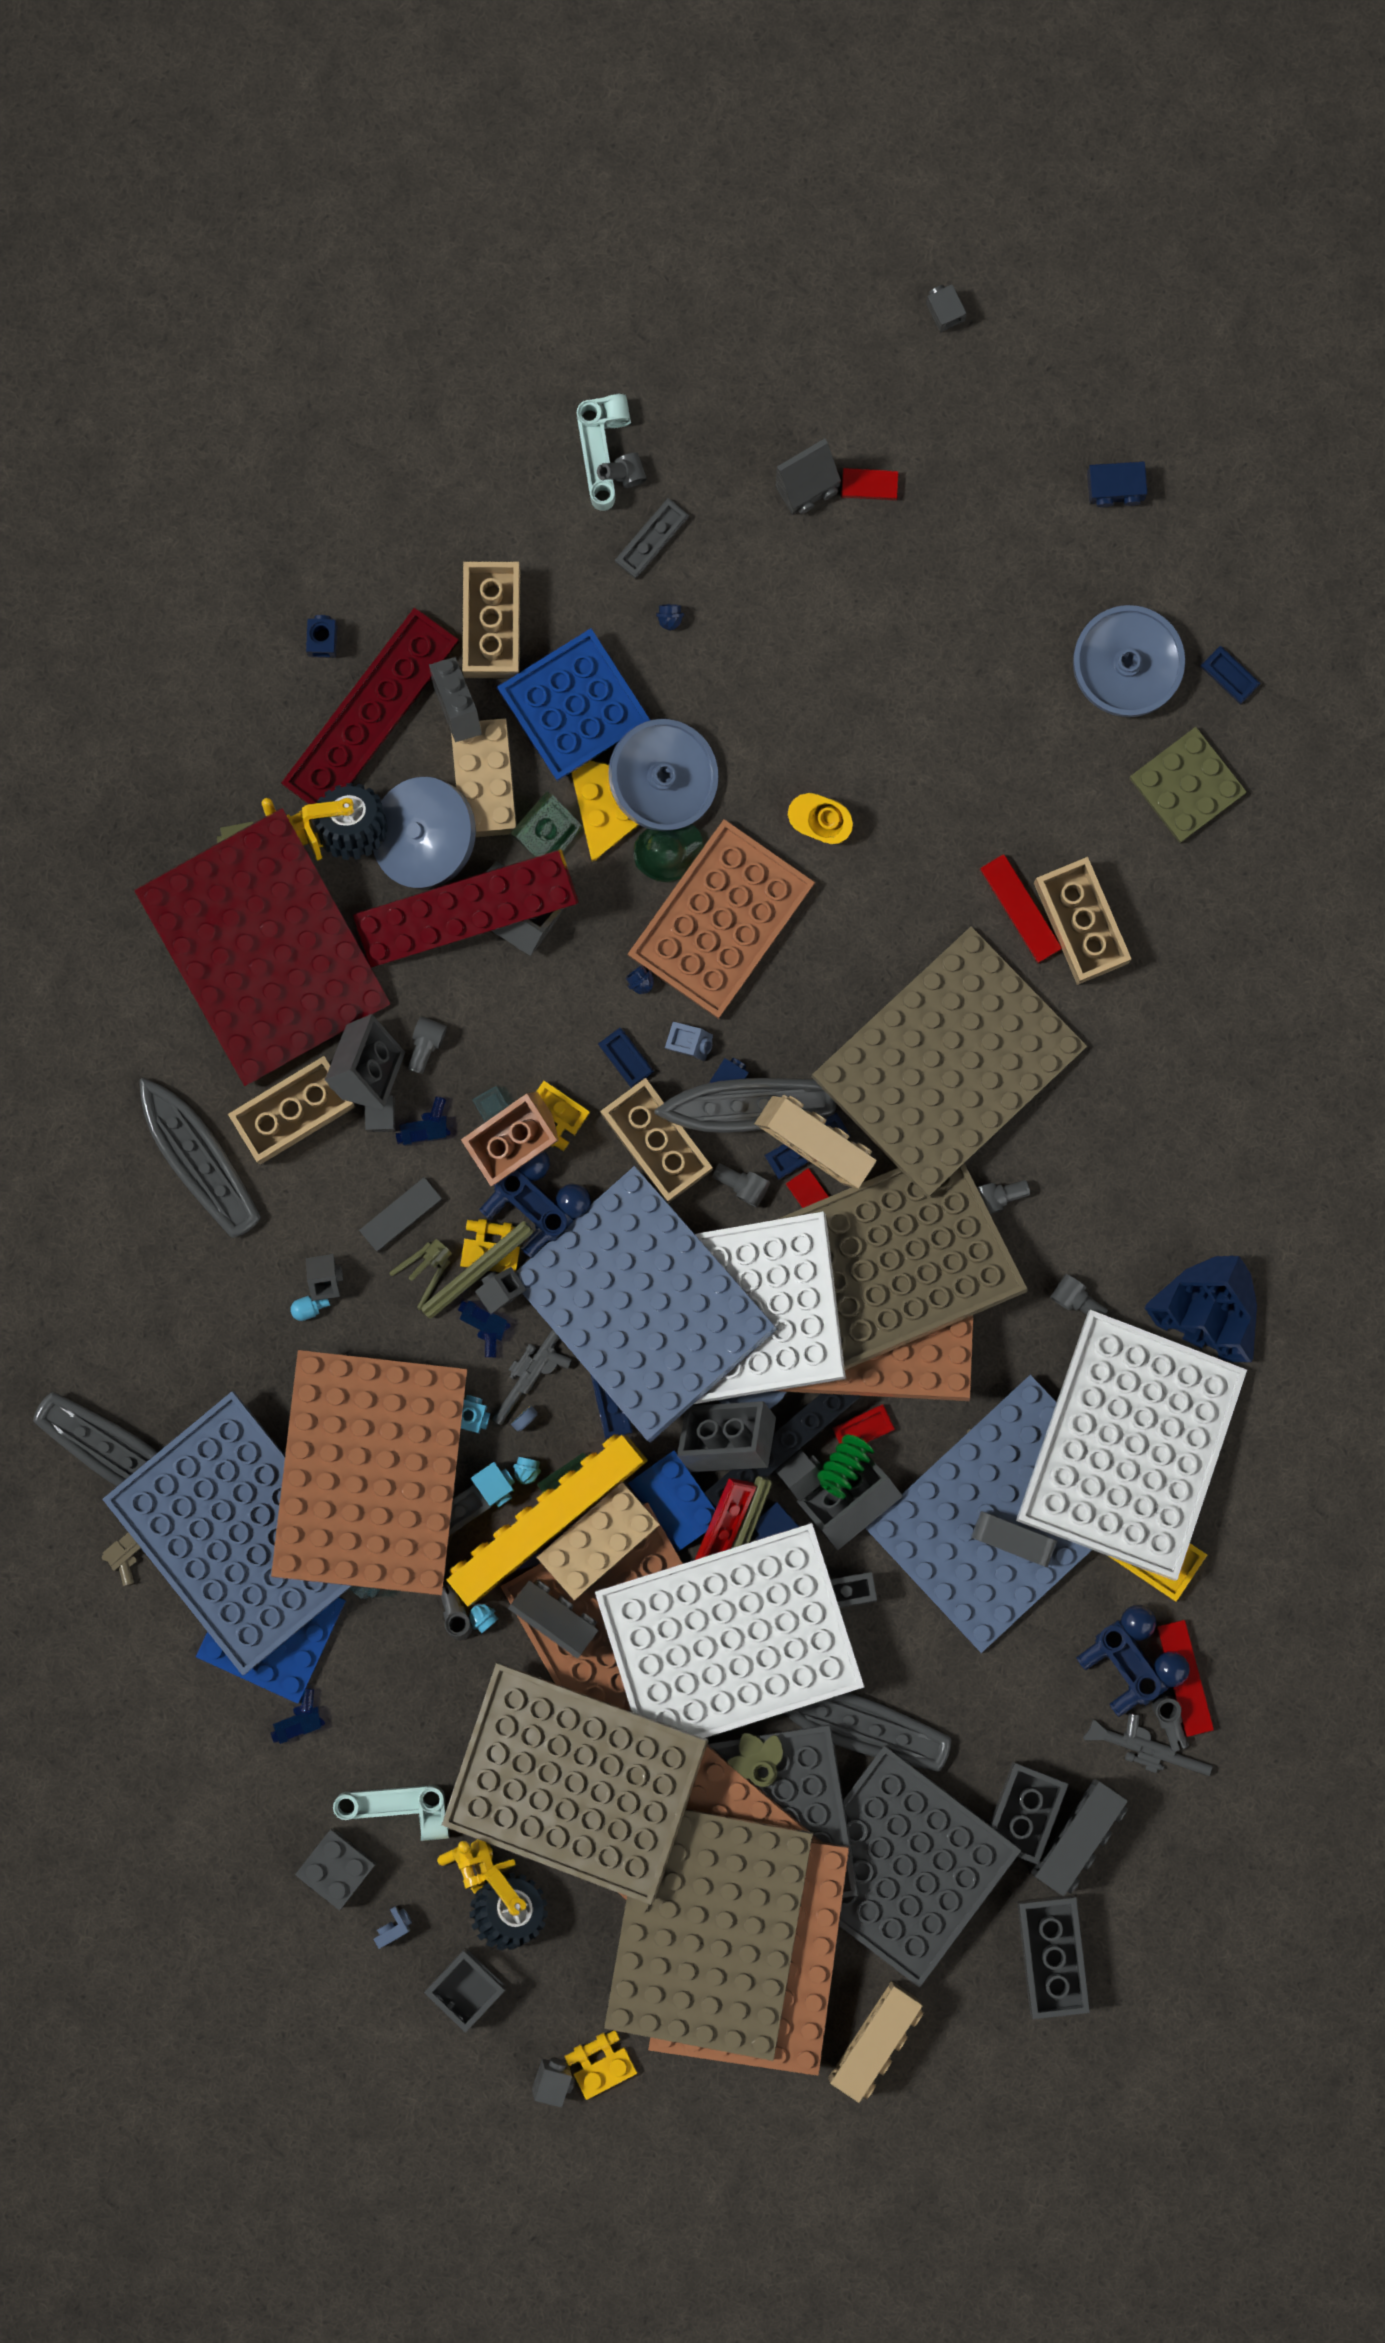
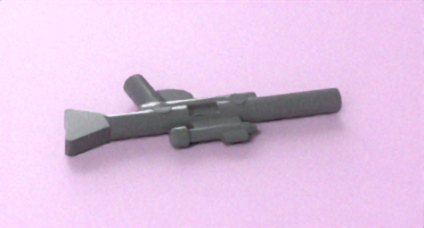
(529, 1370)
(1149, 1751)

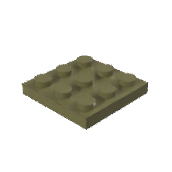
(1187, 785)

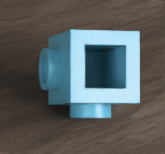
(474, 1415)
(494, 1484)

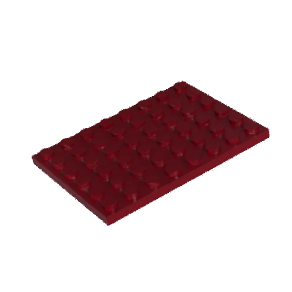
(262, 946)

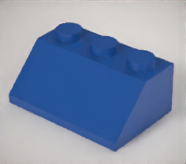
(675, 1500)

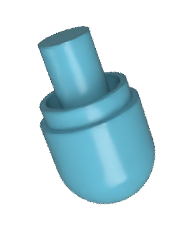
(305, 1308)

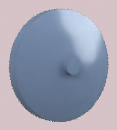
(1129, 661)
(663, 775)
(427, 833)

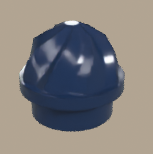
(669, 616)
(640, 980)

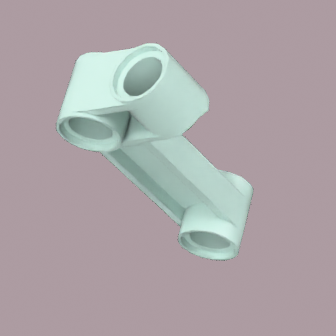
(611, 413)
(399, 1802)

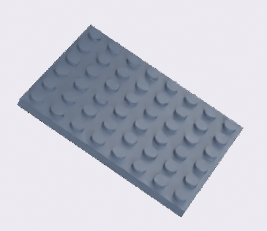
(643, 1304)
(934, 1520)
(210, 1527)

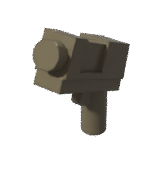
(121, 1556)

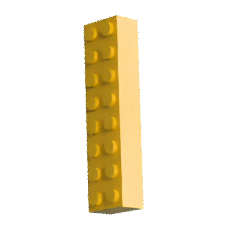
(547, 1519)

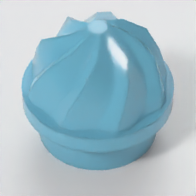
(526, 1470)
(482, 1617)

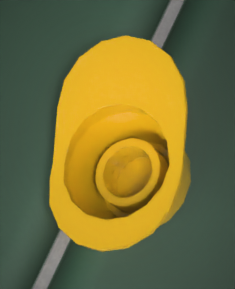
(820, 818)

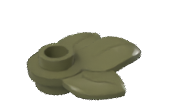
(756, 1755)

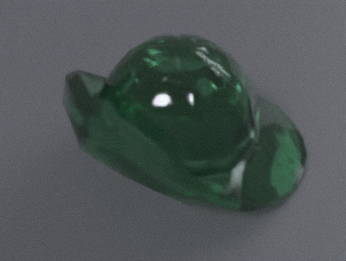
(667, 854)

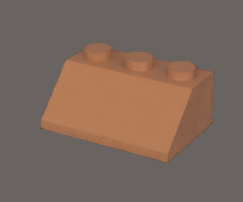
(512, 1137)

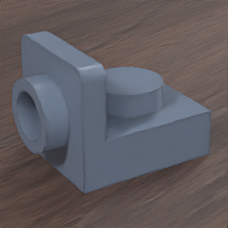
(689, 1041)
(390, 1932)

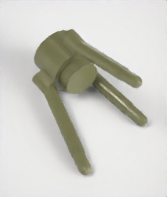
(435, 1255)

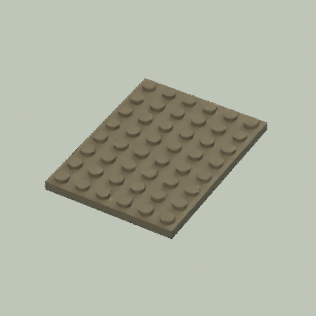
(948, 1061)
(911, 1260)
(575, 1783)
(717, 1941)

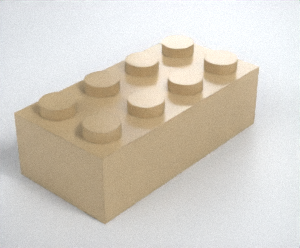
(491, 619)
(485, 778)
(1082, 920)
(289, 1111)
(816, 1142)
(656, 1144)
(598, 1541)
(875, 2042)

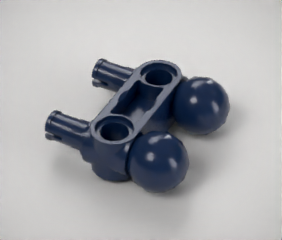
(570, 1203)
(1136, 1624)

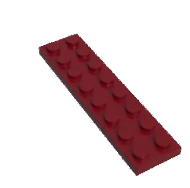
(371, 708)
(466, 908)

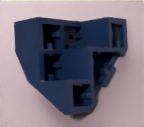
(1212, 1307)

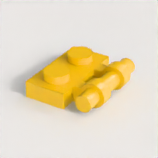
(565, 1112)
(476, 1248)
(605, 2072)

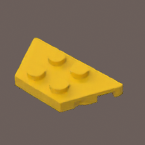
(600, 814)

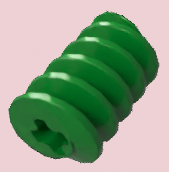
(842, 1465)

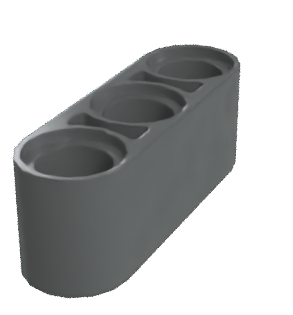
(1014, 1539)

